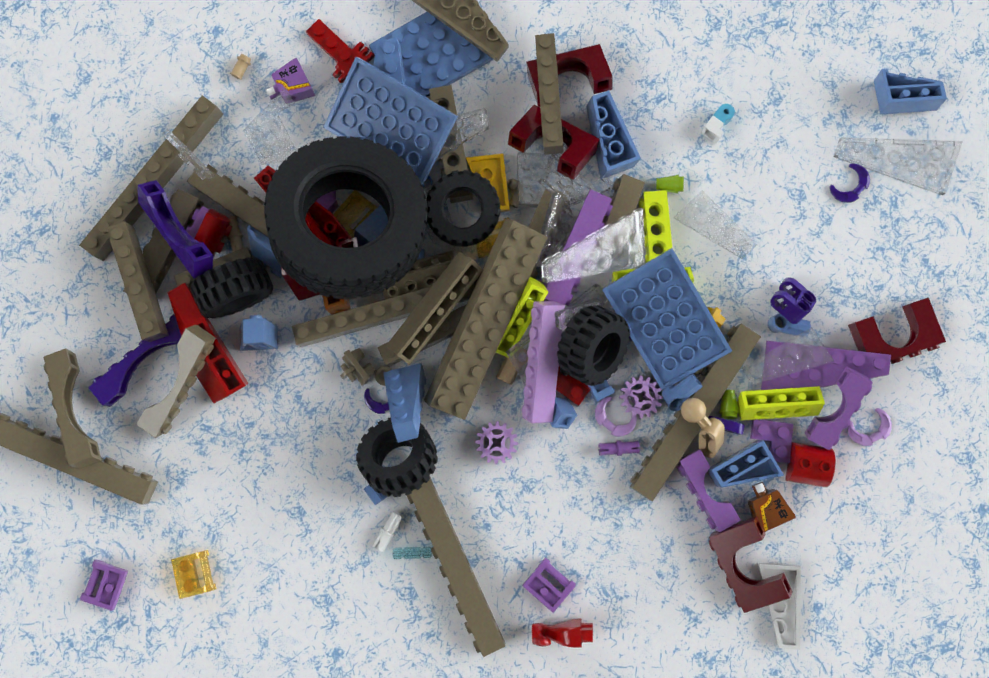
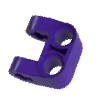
(798, 302)

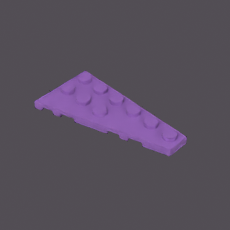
(826, 375)

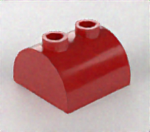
(213, 229)
(811, 465)

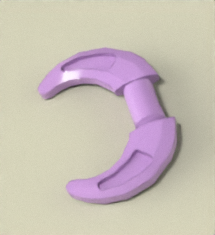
(619, 430)
(883, 431)

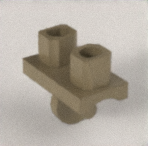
(355, 370)

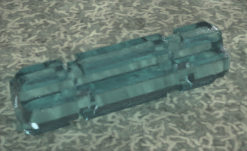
(412, 553)

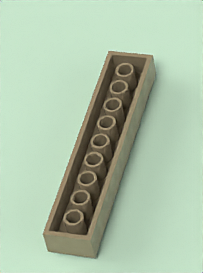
(485, 318)

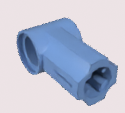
(787, 327)
(676, 395)

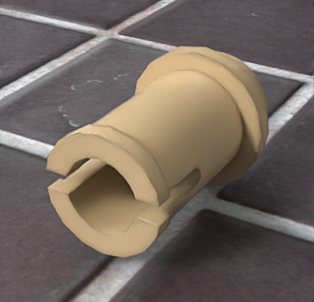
(240, 66)

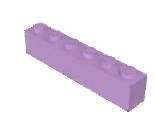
(542, 363)

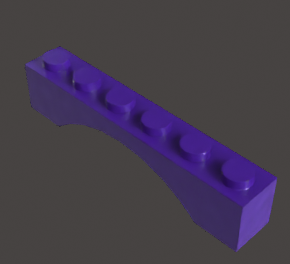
(192, 253)
(114, 383)

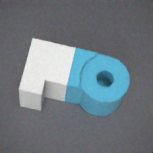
(721, 117)

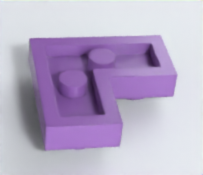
(779, 436)

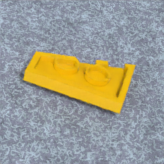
(493, 169)

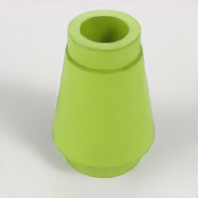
(671, 183)
(729, 405)

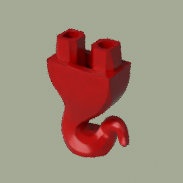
(568, 633)

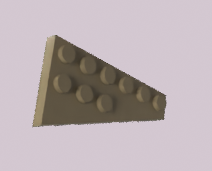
(469, 22)

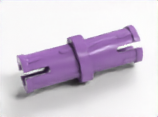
(618, 448)

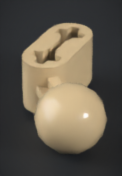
(712, 432)

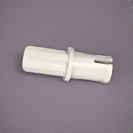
(387, 531)

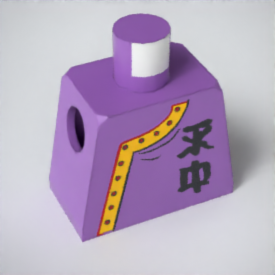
(294, 79)

